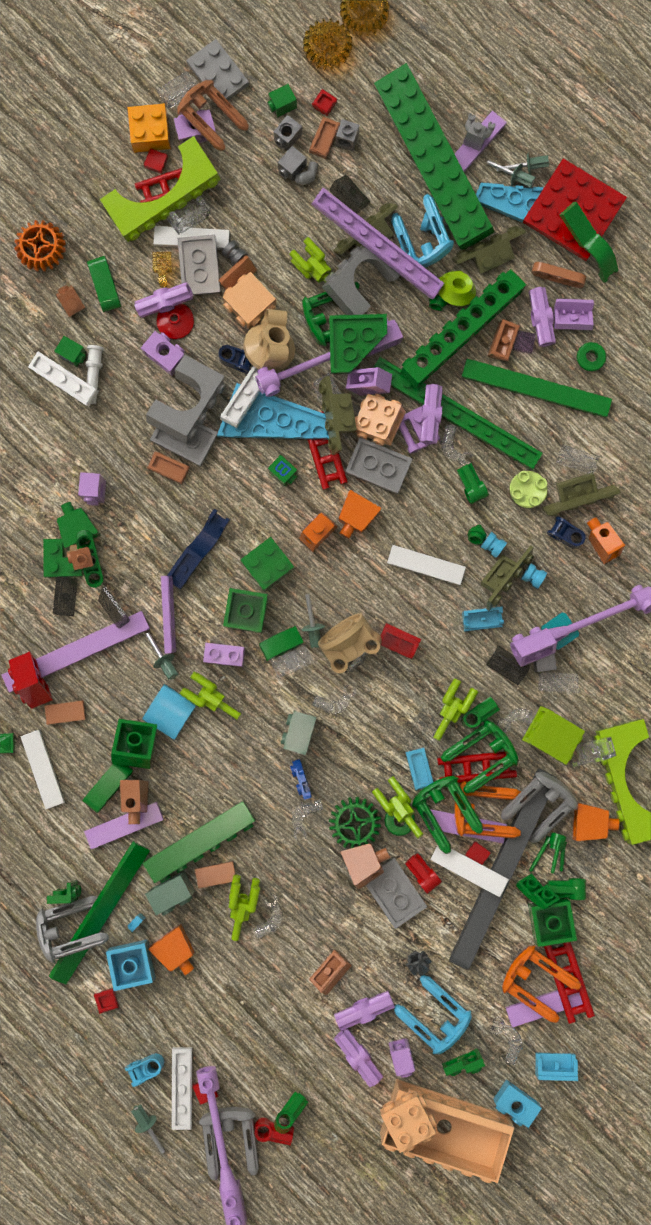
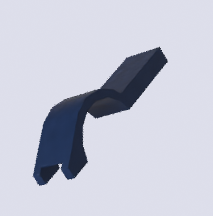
(198, 549)

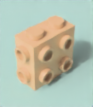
(248, 300)
(379, 419)
(408, 1121)

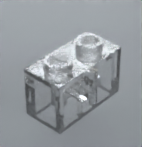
(292, 662)

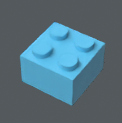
(130, 965)

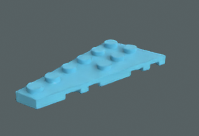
(508, 200)
(277, 419)

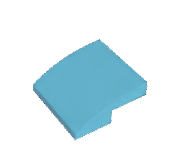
(169, 711)

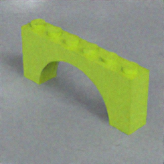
(136, 217)
(634, 818)

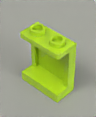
(553, 735)

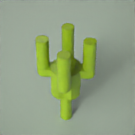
(315, 265)
(208, 696)
(454, 707)
(398, 806)
(242, 904)

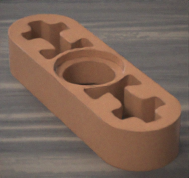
(558, 274)

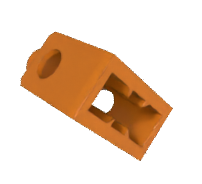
(357, 514)
(317, 531)
(605, 540)
(592, 823)
(174, 950)

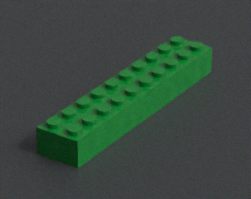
(434, 157)

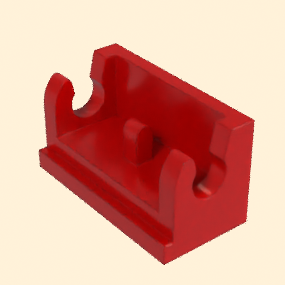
(399, 641)

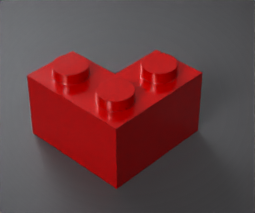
(28, 680)

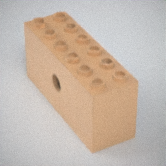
(474, 1143)

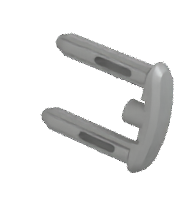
(557, 790)
(46, 935)
(227, 1117)

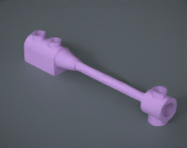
(269, 381)
(544, 642)
(229, 1188)

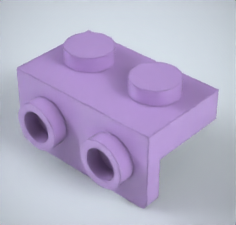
(573, 314)

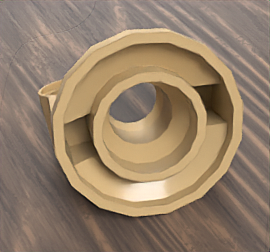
(262, 350)
(349, 641)

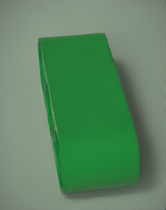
(104, 283)
(96, 568)
(107, 786)

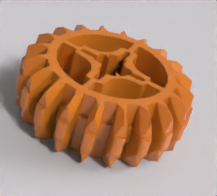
(39, 231)

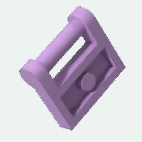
(415, 420)

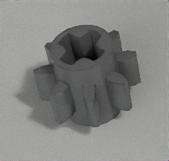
(418, 963)

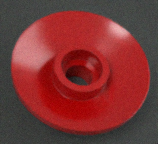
(179, 328)

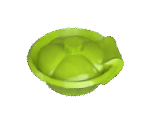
(457, 288)

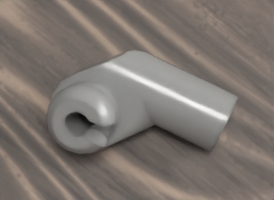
(307, 176)

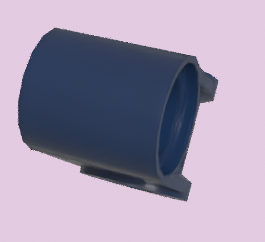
(236, 361)
(565, 533)

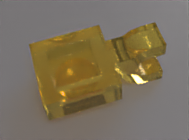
(162, 265)

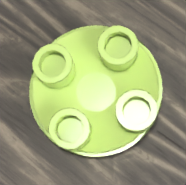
(528, 489)

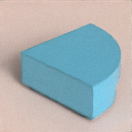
(135, 922)

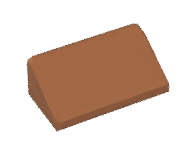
(503, 340)
(330, 972)

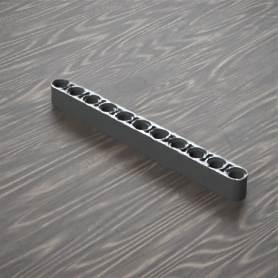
(505, 865)

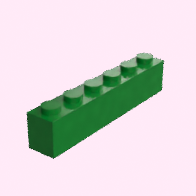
(199, 841)

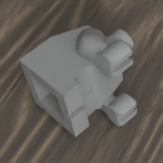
(476, 132)

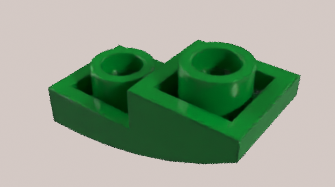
(280, 643)
(538, 894)

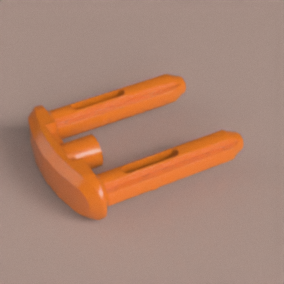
(498, 831)
(522, 971)

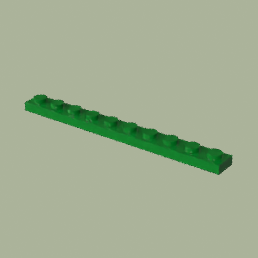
(467, 420)

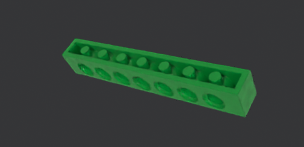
(509, 282)

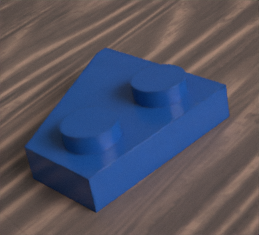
(303, 786)

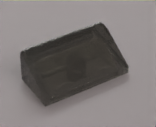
(349, 194)
(65, 596)
(112, 608)
(507, 665)

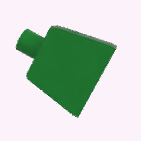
(72, 523)

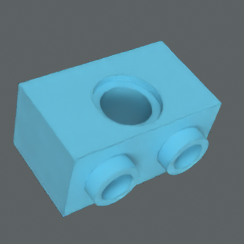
(508, 1095)

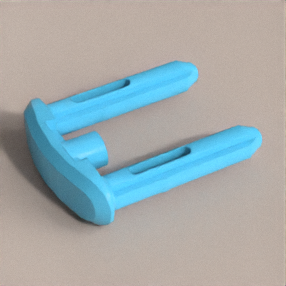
(430, 255)
(453, 1032)

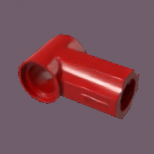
(425, 876)
(272, 1134)

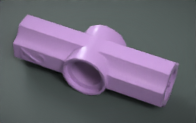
(163, 300)
(542, 317)
(431, 414)
(364, 1010)
(358, 1057)

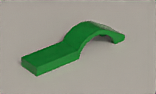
(589, 240)

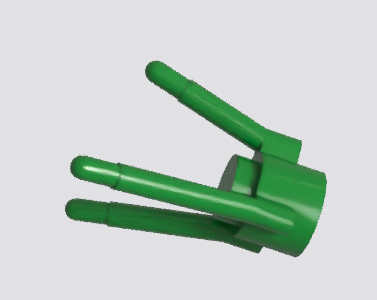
(556, 842)

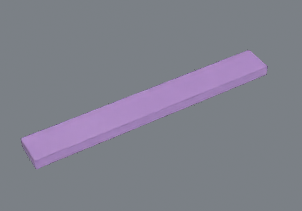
(377, 243)
(86, 647)

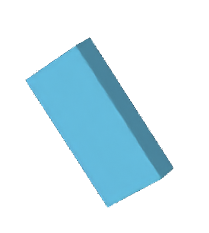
(419, 768)

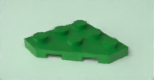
(353, 339)

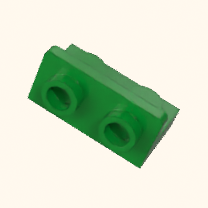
(65, 895)

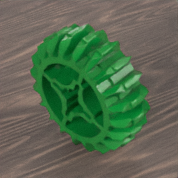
(351, 806)

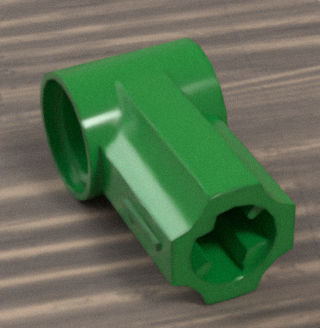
(474, 488)
(480, 712)
(572, 888)
(291, 1112)

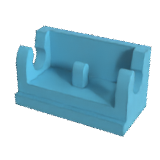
(482, 619)
(556, 1066)

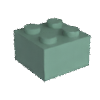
(299, 732)
(170, 893)

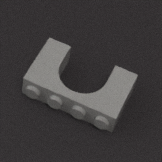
(341, 284)
(183, 424)

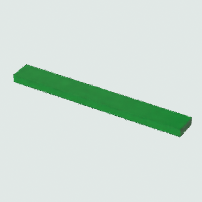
(536, 388)
(101, 909)

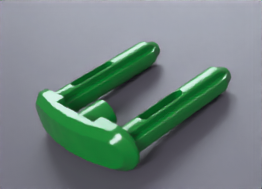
(313, 322)
(501, 742)
(434, 791)

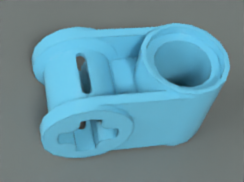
(142, 1071)

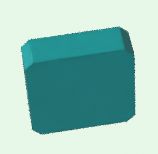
(558, 621)

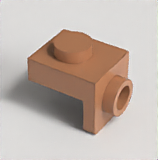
(69, 300)
(80, 557)

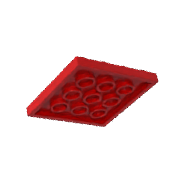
(567, 186)

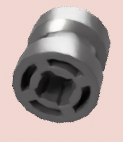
(234, 252)

